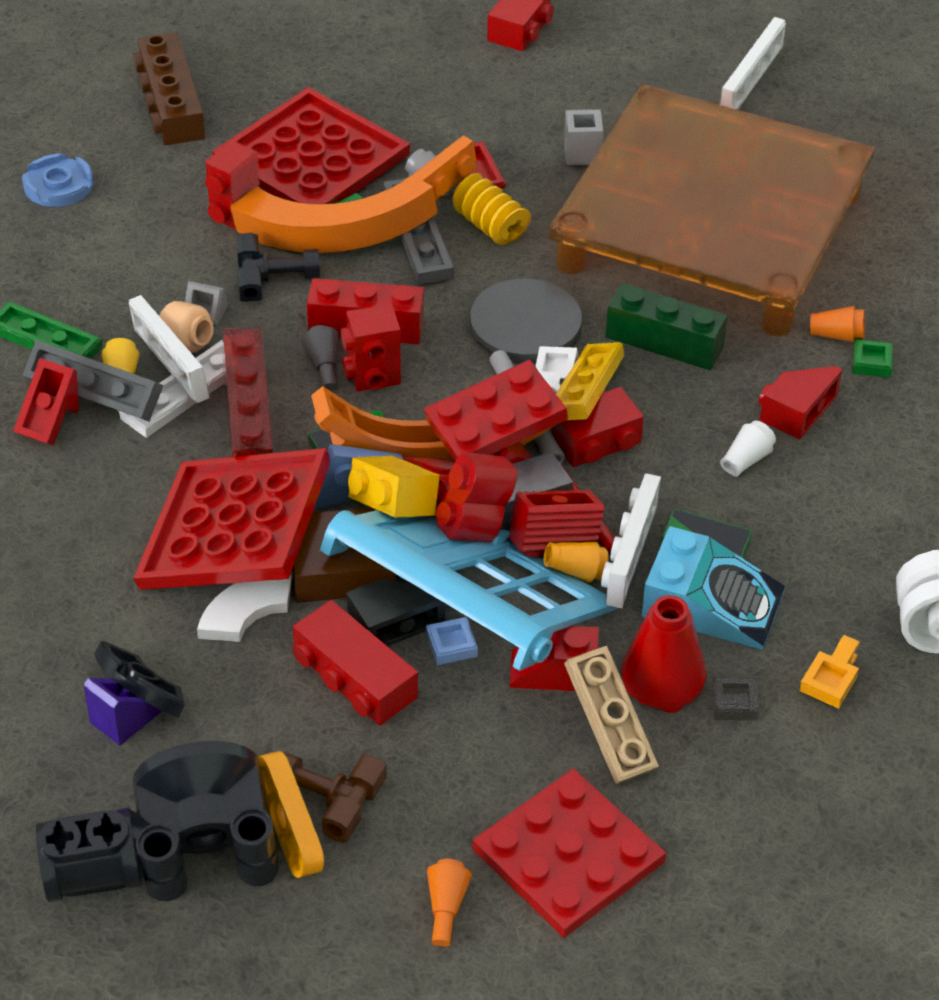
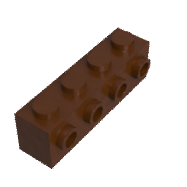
(169, 89)

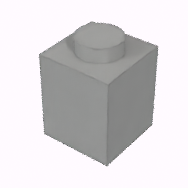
(582, 136)

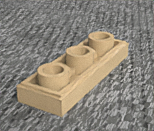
(619, 739)

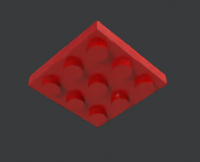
(568, 852)

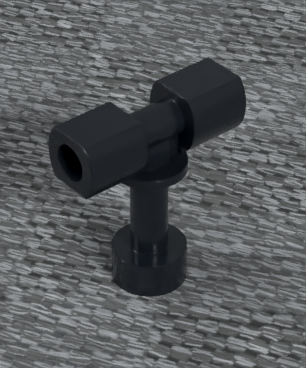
(256, 267)

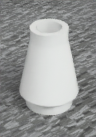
(749, 447)

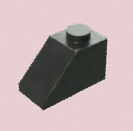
(394, 609)

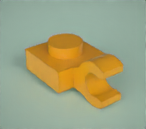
(832, 676)

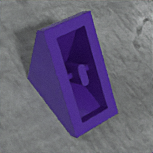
(115, 709)

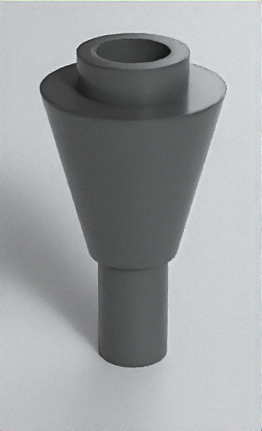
(322, 347)

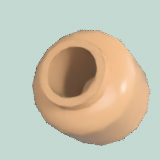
(189, 323)

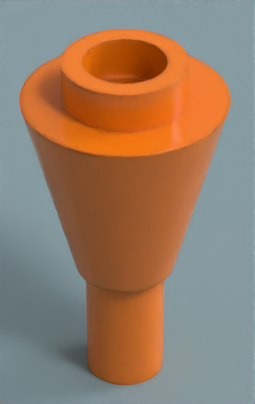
(447, 888)

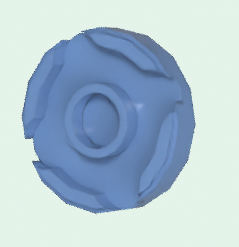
(50, 188)

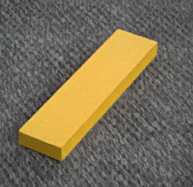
(589, 378)

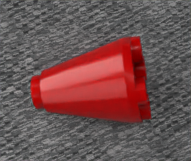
(665, 658)

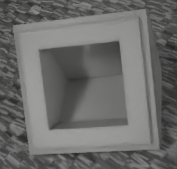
(209, 297)

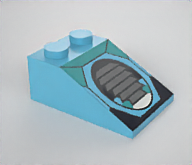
(720, 588)

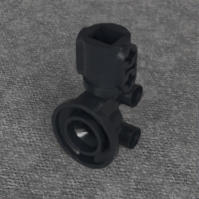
(185, 802)

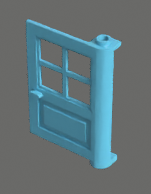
(429, 560)

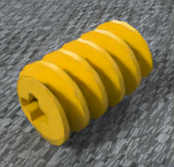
(490, 209)

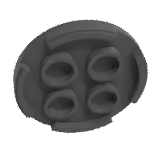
(523, 316)

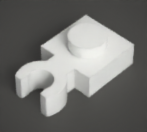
(555, 364)

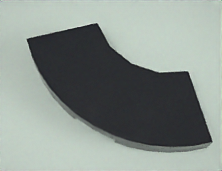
(138, 679)

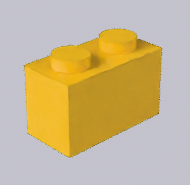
(393, 486)

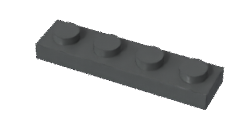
(425, 249)
(101, 381)

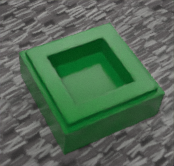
(872, 358)

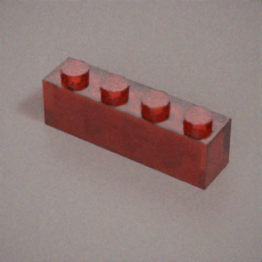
(246, 392)

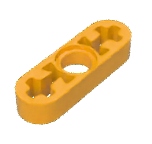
(290, 816)

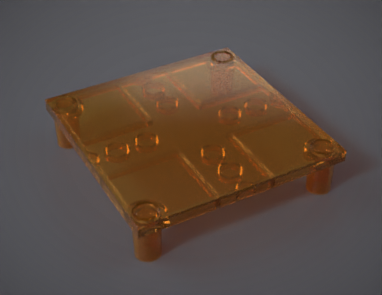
(713, 199)

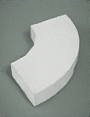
(241, 606)

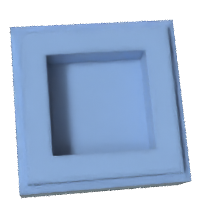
(451, 641)

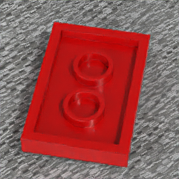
(496, 412)

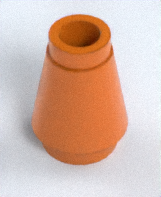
(839, 324)

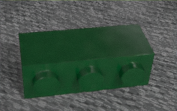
(666, 326)

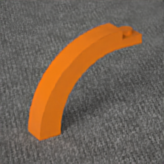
(364, 430)

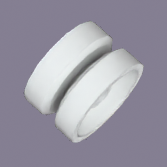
(919, 601)

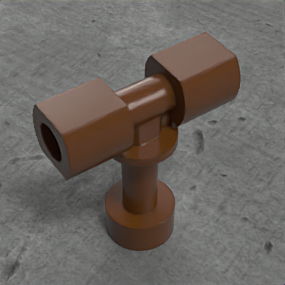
(343, 793)

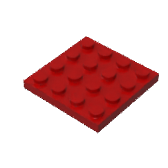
(319, 150)
(233, 520)

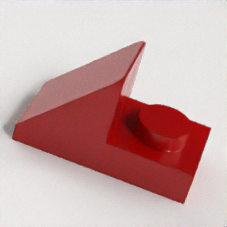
(47, 399)

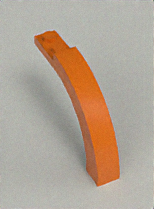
(359, 222)

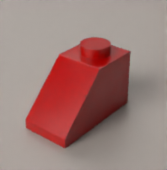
(799, 399)
(552, 672)

